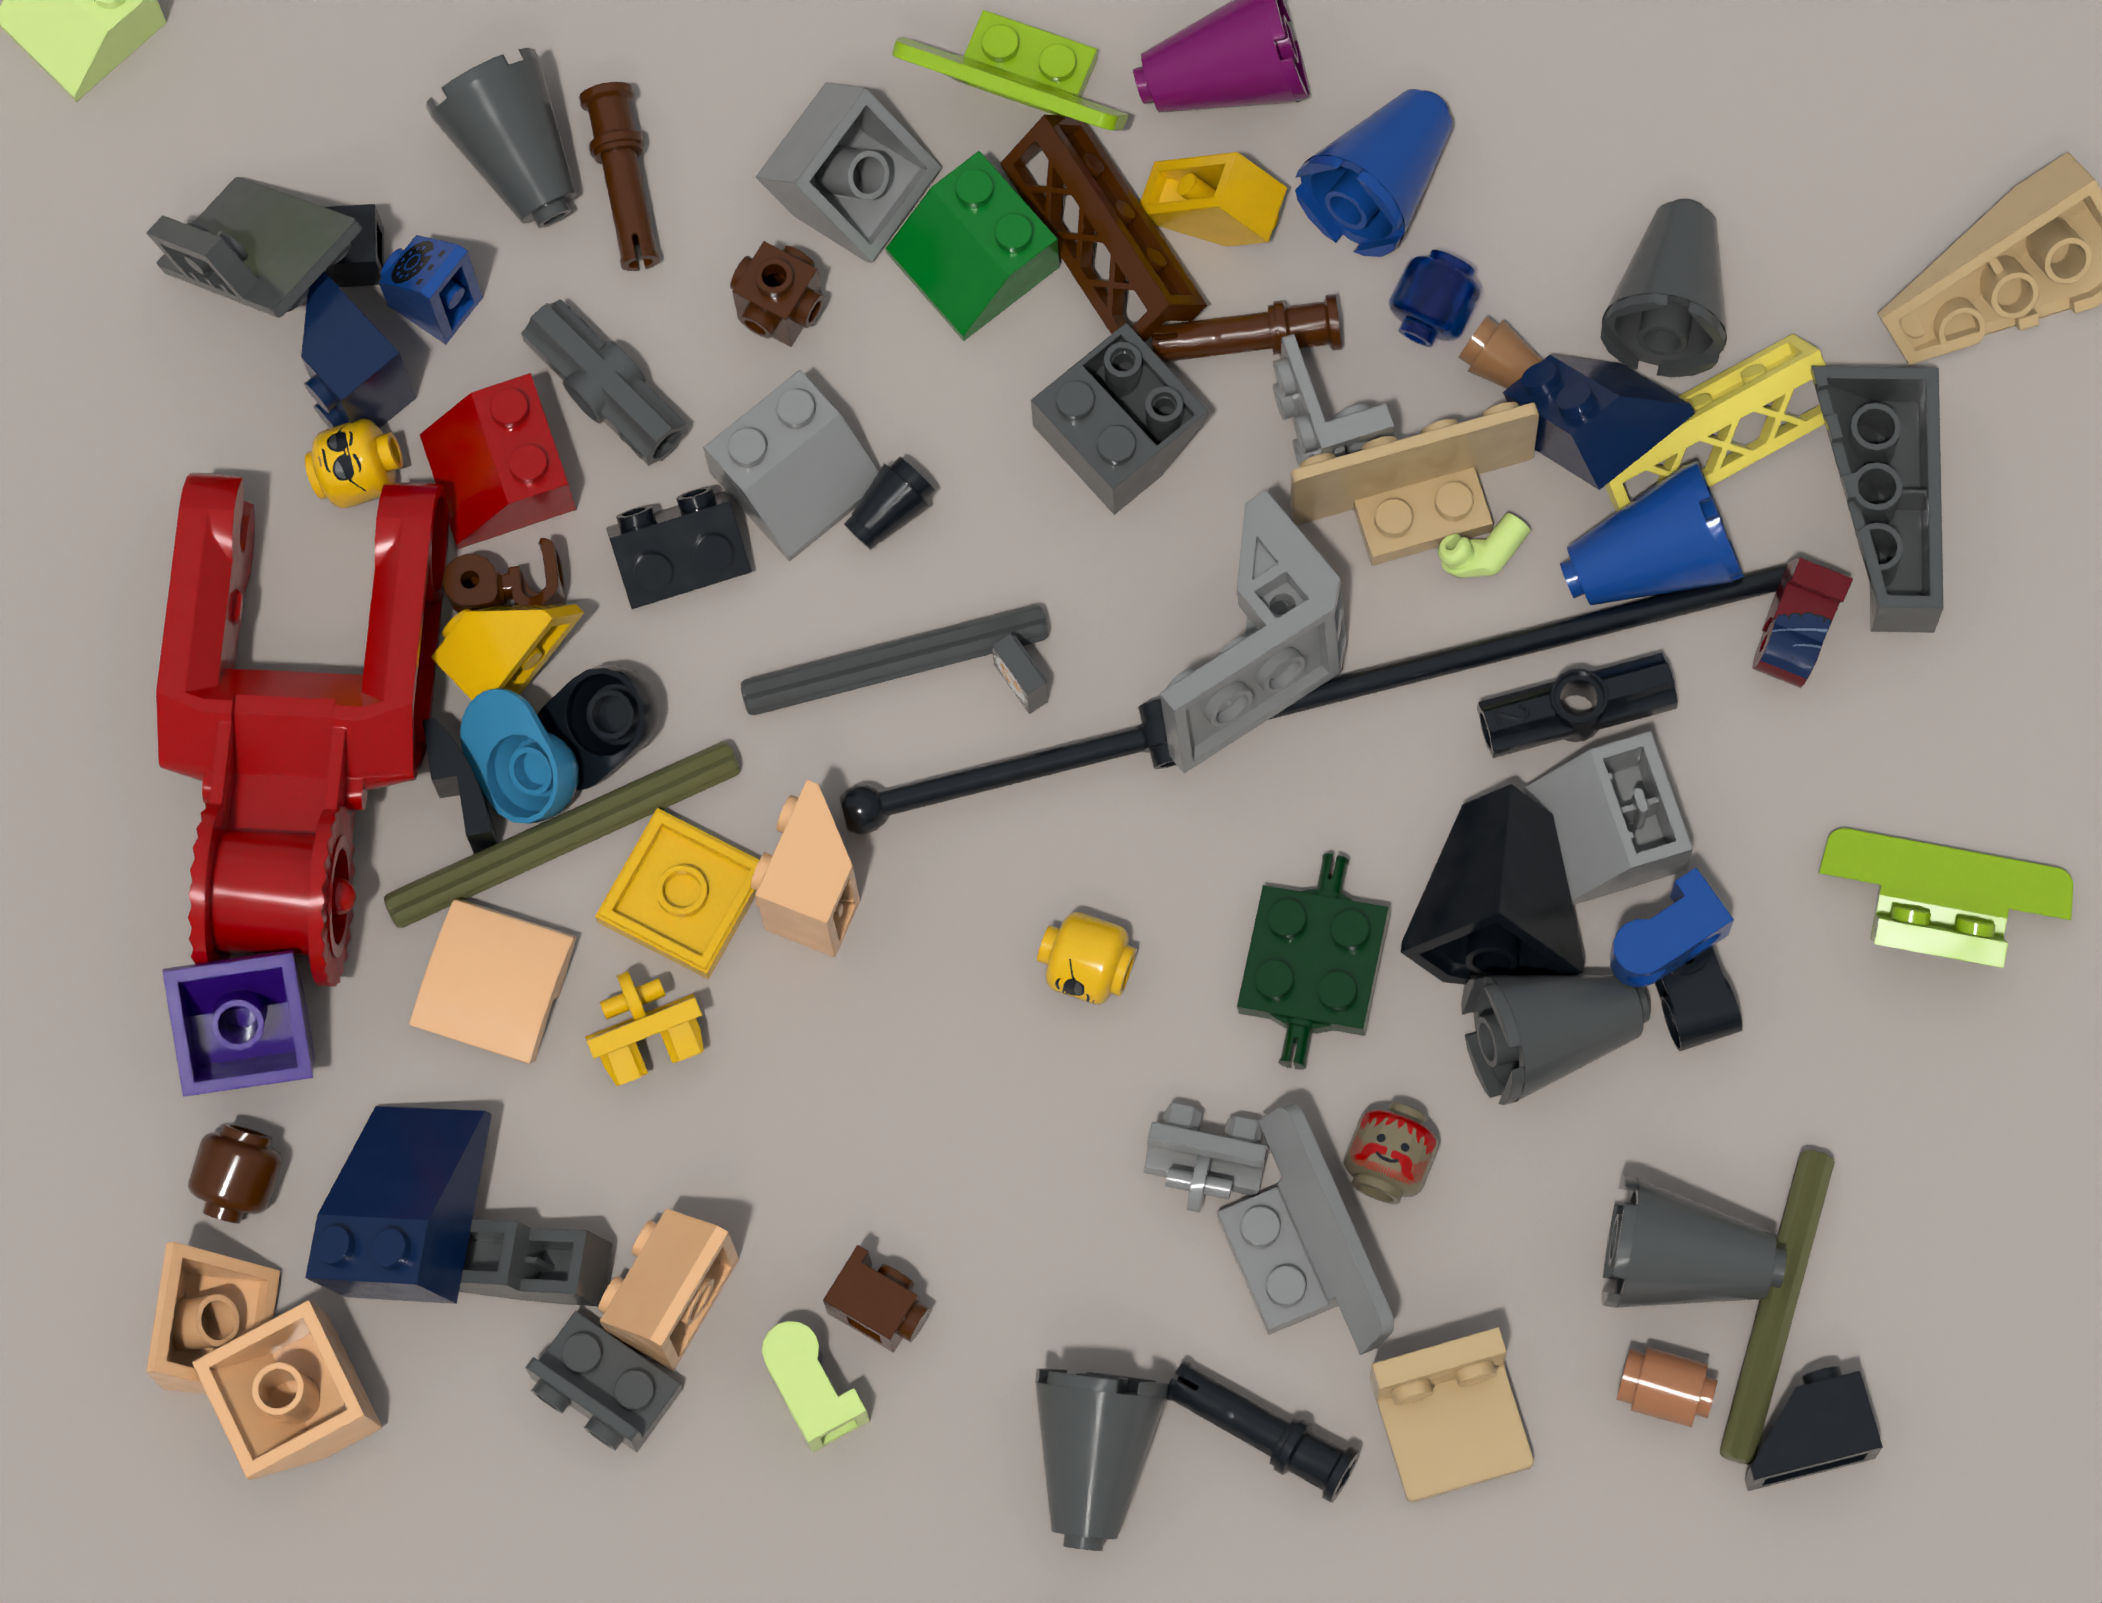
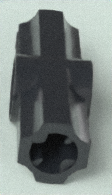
(1616, 693)

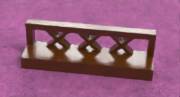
(1114, 214)

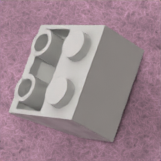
(1614, 818)

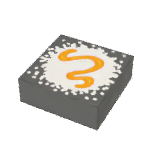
(1020, 672)

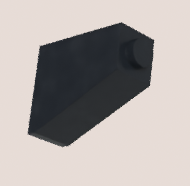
(1497, 896)

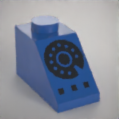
(431, 285)

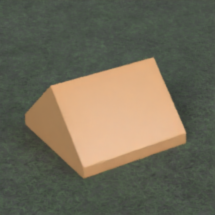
(202, 1306)

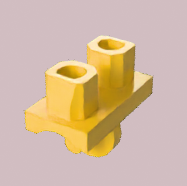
(673, 1020)

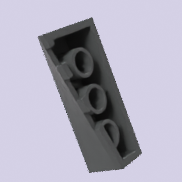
(1890, 469)

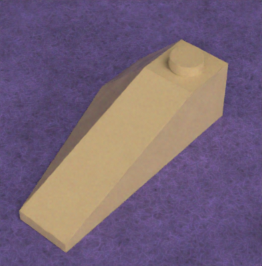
(2011, 268)

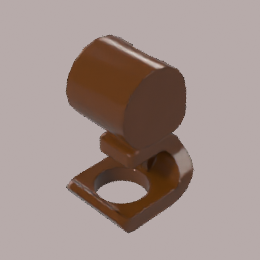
(475, 584)

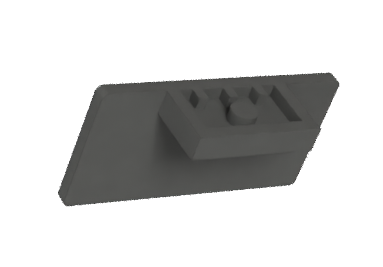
(255, 246)

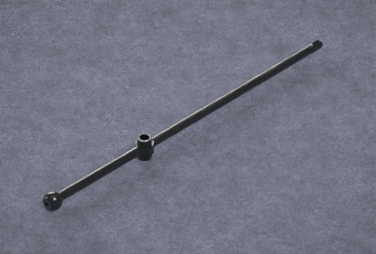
(866, 807)

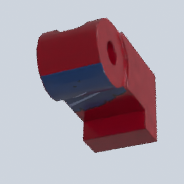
(1799, 620)

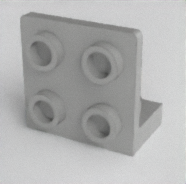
(1315, 436)

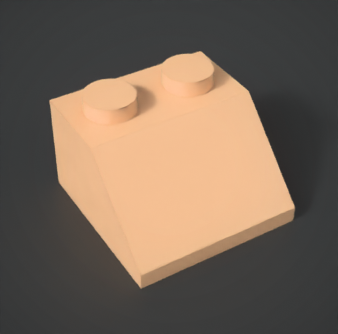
(669, 1286)
(287, 1393)

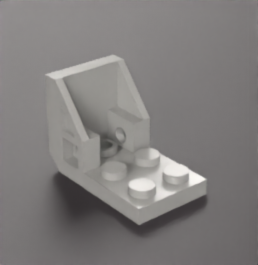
(1288, 646)

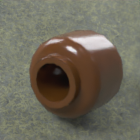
(235, 1172)

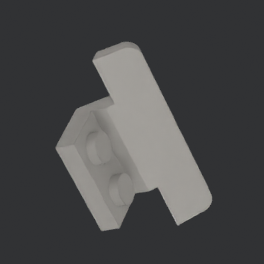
(1301, 1243)

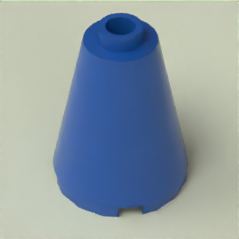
(1376, 173)
(1655, 545)

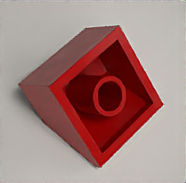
(497, 462)

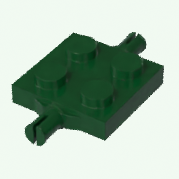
(1313, 961)

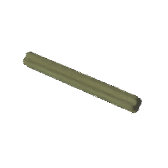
(1777, 1310)

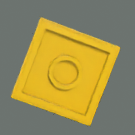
(681, 893)

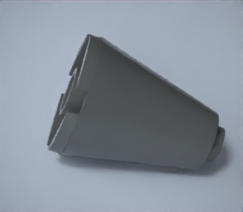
(510, 135)
(1670, 296)
(1546, 1027)
(1685, 1252)
(1094, 1448)

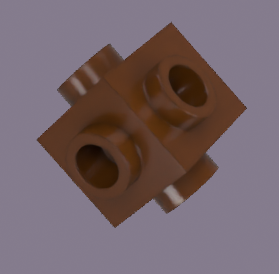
(782, 309)

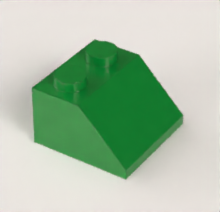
(973, 246)

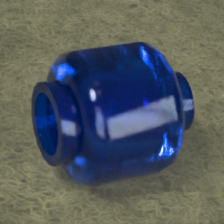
(1435, 298)

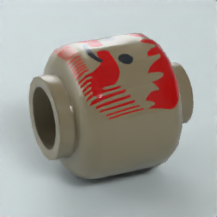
(1391, 1153)

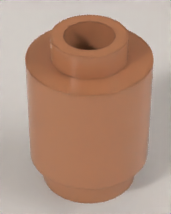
(1667, 1386)

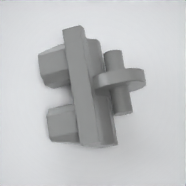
(1203, 1160)

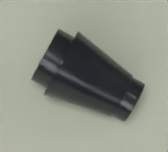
(889, 503)

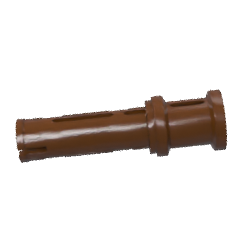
(617, 149)
(1310, 323)

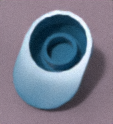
(515, 760)

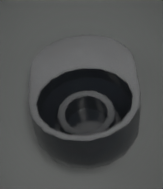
(602, 719)

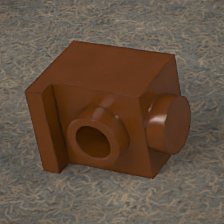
(876, 1301)

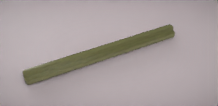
(561, 834)

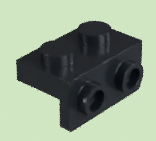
(678, 547)

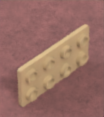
(1419, 486)

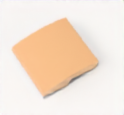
(492, 980)

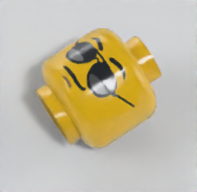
(352, 463)
(1087, 958)

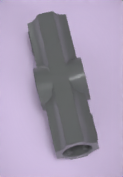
(604, 382)

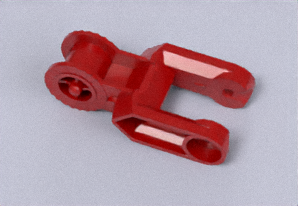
(290, 749)

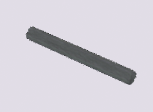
(891, 660)

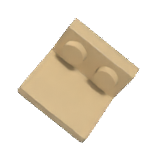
(1451, 1415)

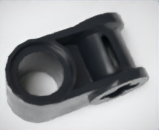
(1698, 1002)

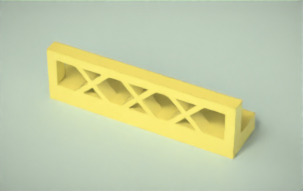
(1721, 405)

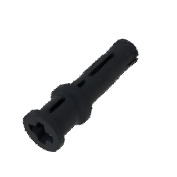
(1289, 1445)

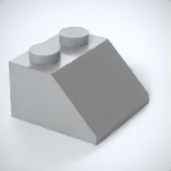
(849, 169)
(792, 465)

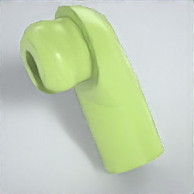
(1486, 556)

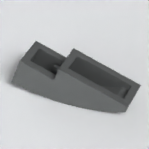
(535, 1263)

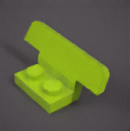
(1021, 67)
(1944, 896)

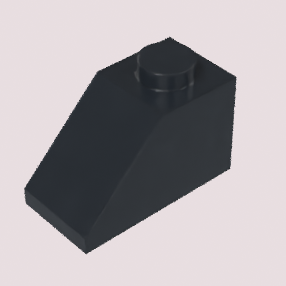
(1819, 1430)

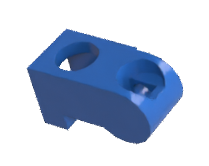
(1658, 946)

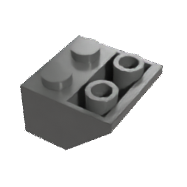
(1118, 417)

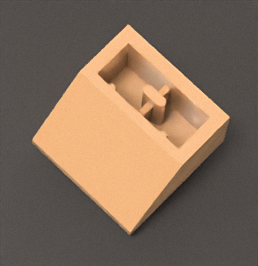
(809, 881)

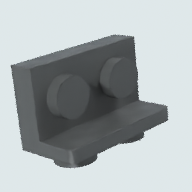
(603, 1382)

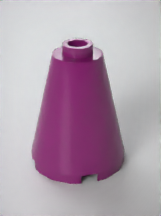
(1226, 60)

